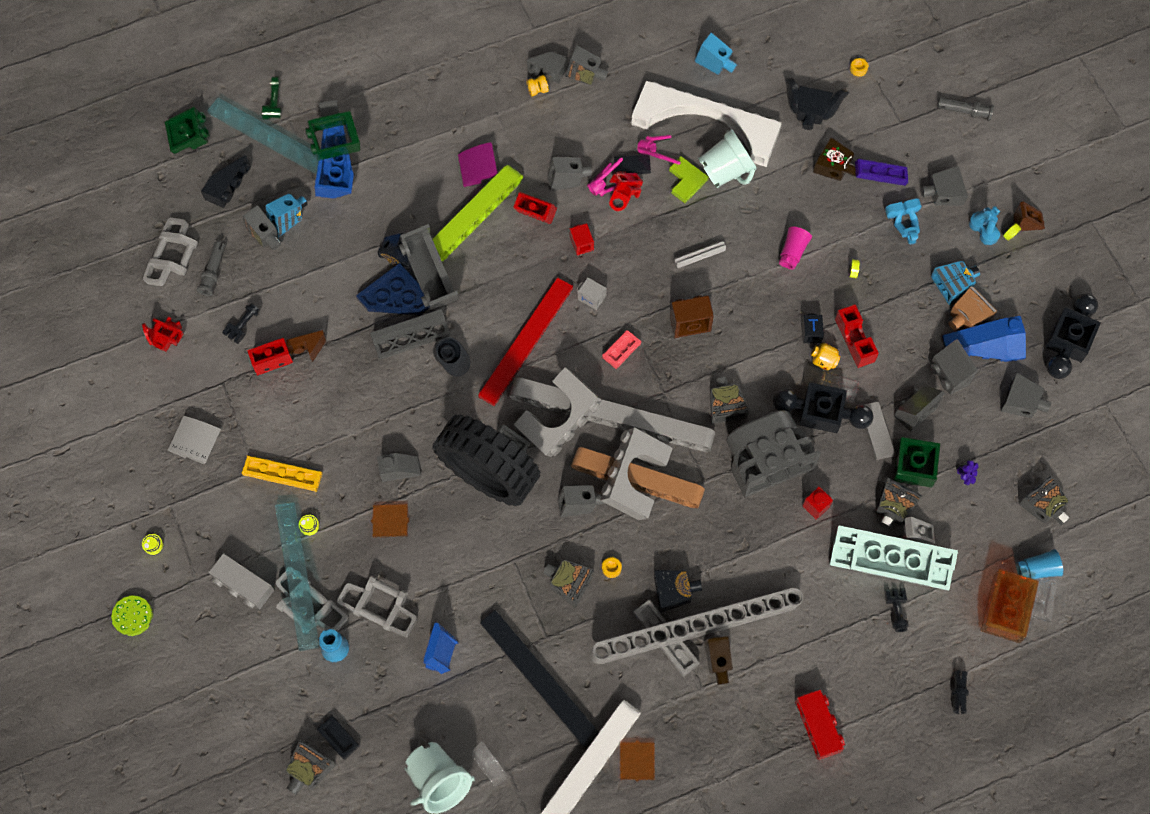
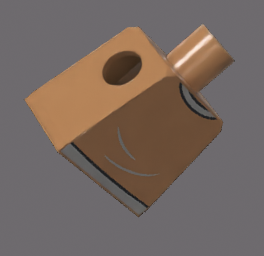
(971, 310)

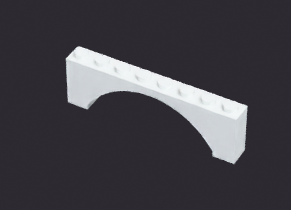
(663, 102)

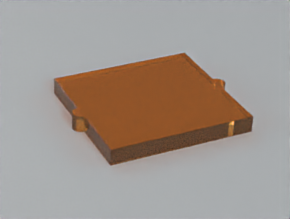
(390, 520)
(637, 761)

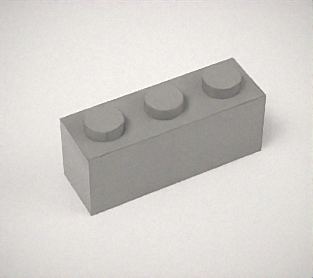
(240, 582)

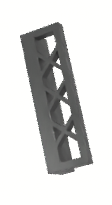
(407, 328)

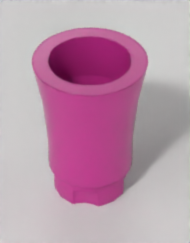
(794, 247)

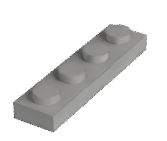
(678, 652)

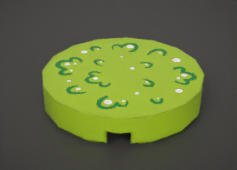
(132, 615)

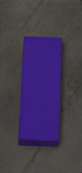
(881, 172)

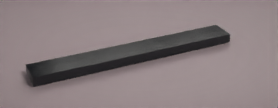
(540, 678)

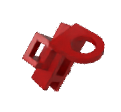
(627, 185)
(163, 337)

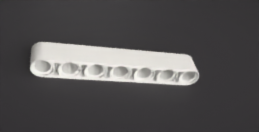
(593, 760)

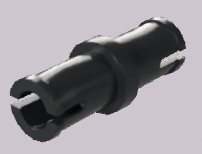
(960, 692)

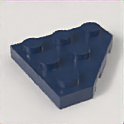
(393, 293)

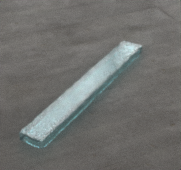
(264, 134)
(297, 576)

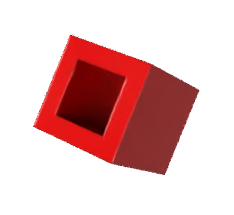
(581, 239)
(817, 503)

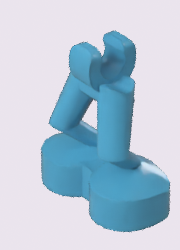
(909, 208)
(985, 223)

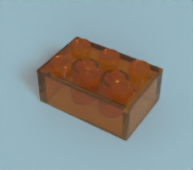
(1009, 606)

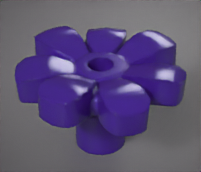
(968, 472)

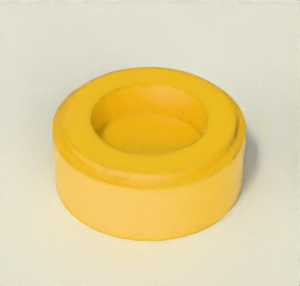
(859, 67)
(611, 567)

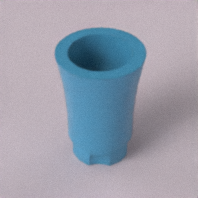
(1041, 566)
(335, 651)

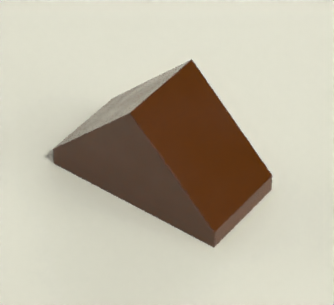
(1028, 217)

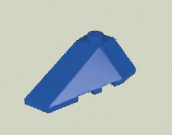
(334, 174)
(996, 339)

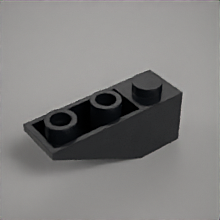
(224, 182)

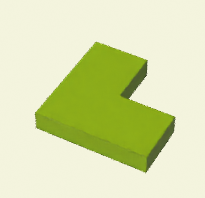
(691, 179)

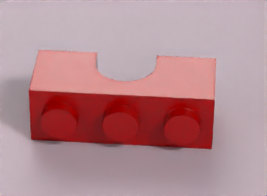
(850, 325)

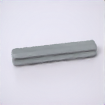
(699, 254)

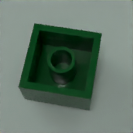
(916, 462)

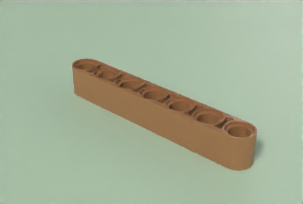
(641, 478)

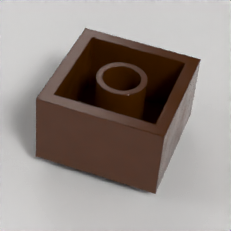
(691, 316)

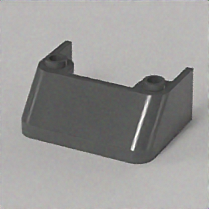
(428, 268)

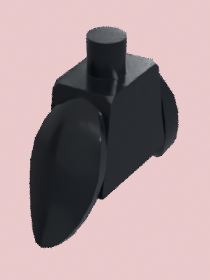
(813, 104)

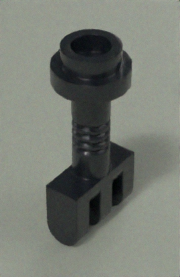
(236, 330)
(900, 624)

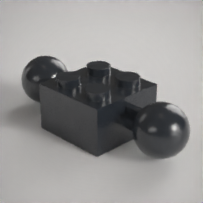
(1073, 335)
(823, 408)

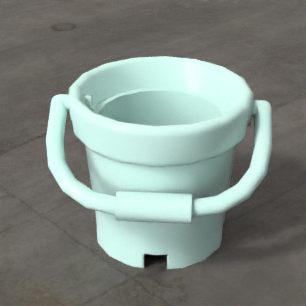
(728, 161)
(437, 779)

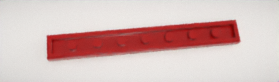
(525, 342)

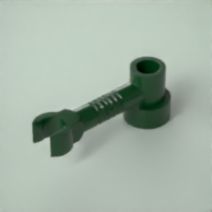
(272, 110)

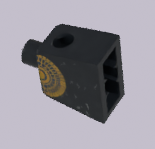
(391, 251)
(674, 588)

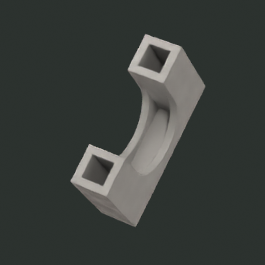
(583, 403)
(618, 490)

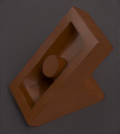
(312, 342)

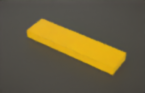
(282, 473)

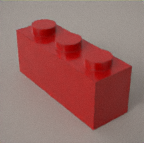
(820, 724)

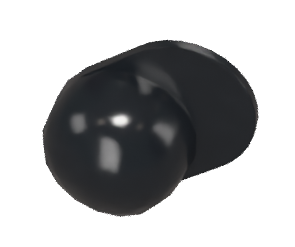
(452, 356)

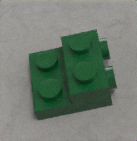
(187, 130)

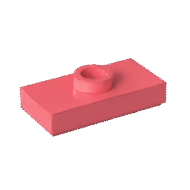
(621, 349)

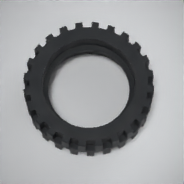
(486, 460)

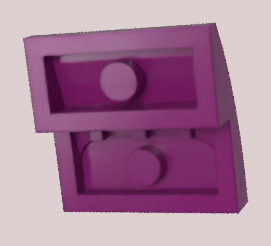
(477, 164)

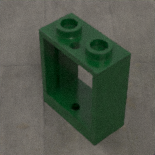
(331, 121)

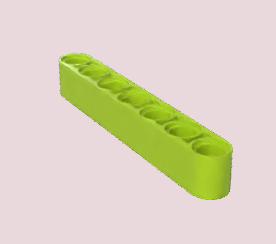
(476, 211)

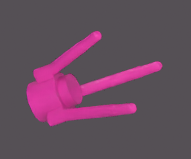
(649, 147)
(597, 185)

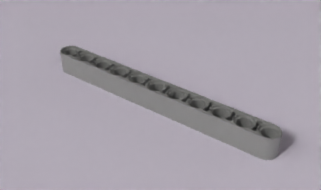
(616, 415)
(704, 619)

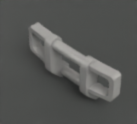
(165, 265)
(328, 605)
(388, 623)

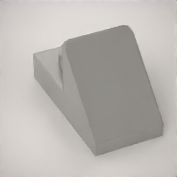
(918, 531)

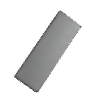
(879, 434)

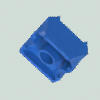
(439, 649)

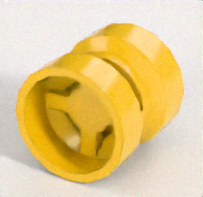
(537, 85)

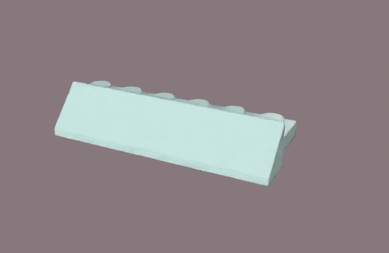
(893, 557)

